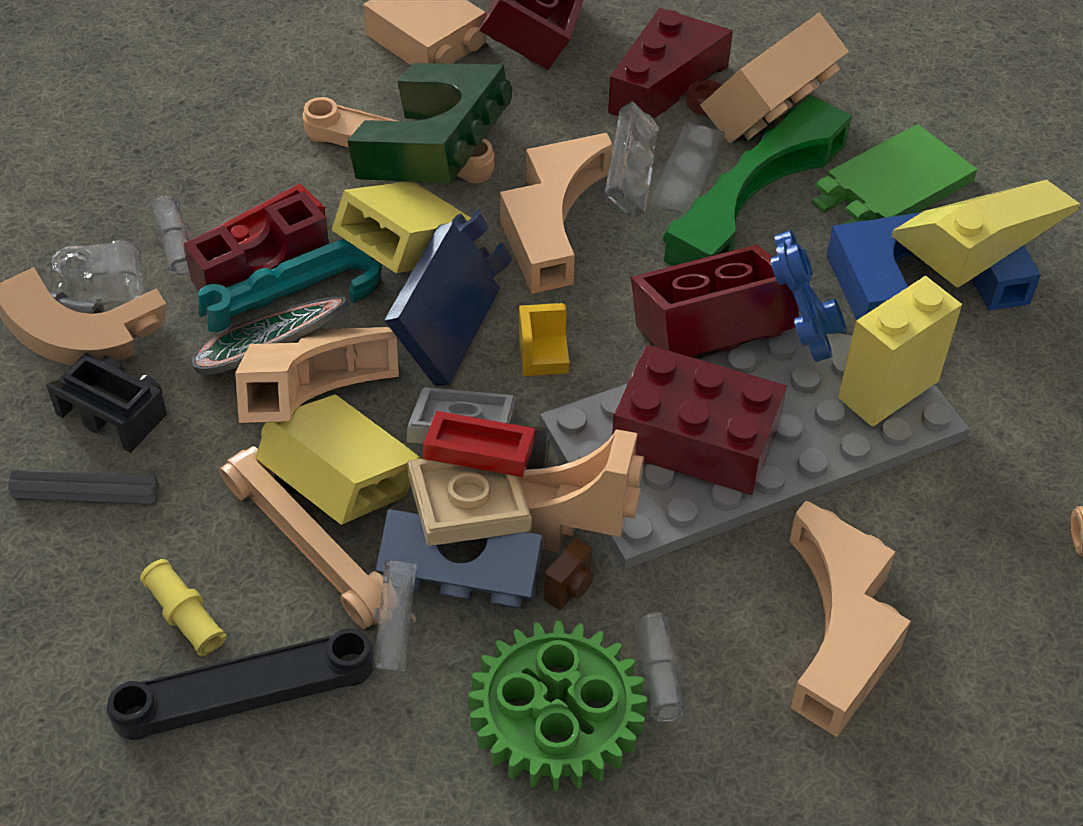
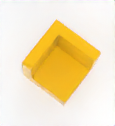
(543, 339)

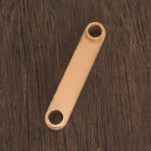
(335, 124)
(359, 591)

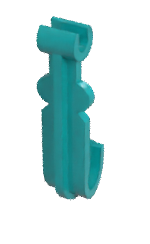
(289, 277)

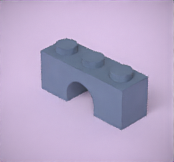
(505, 569)

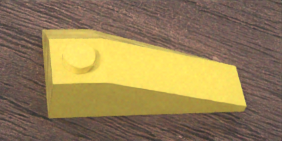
(981, 231)

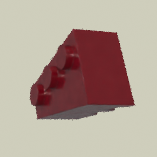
(667, 60)

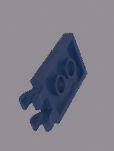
(447, 297)

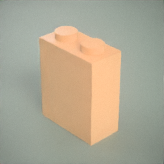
(425, 28)

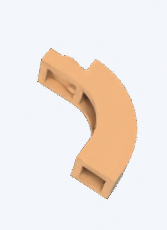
(66, 334)

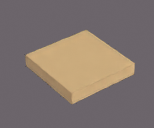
(466, 502)

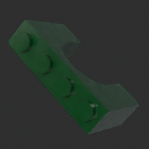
(457, 111)

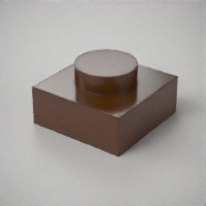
(569, 575)

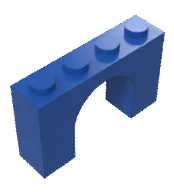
(867, 269)

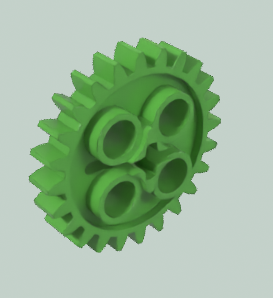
(520, 731)

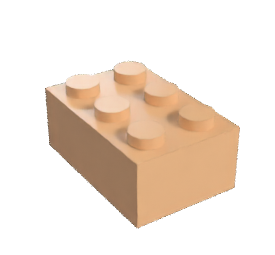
(775, 77)

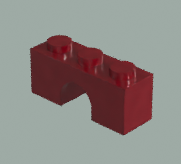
(290, 231)

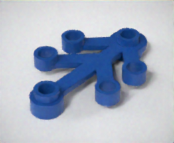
(817, 319)

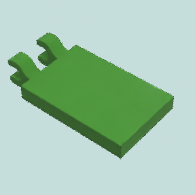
(895, 177)

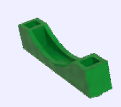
(801, 142)

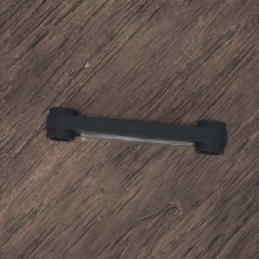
(240, 684)

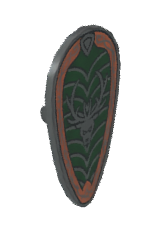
(281, 326)

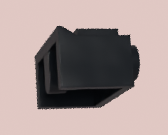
(96, 408)

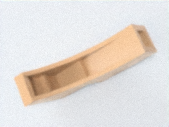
(536, 213)
(285, 375)
(586, 493)
(859, 631)

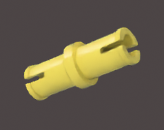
(183, 607)

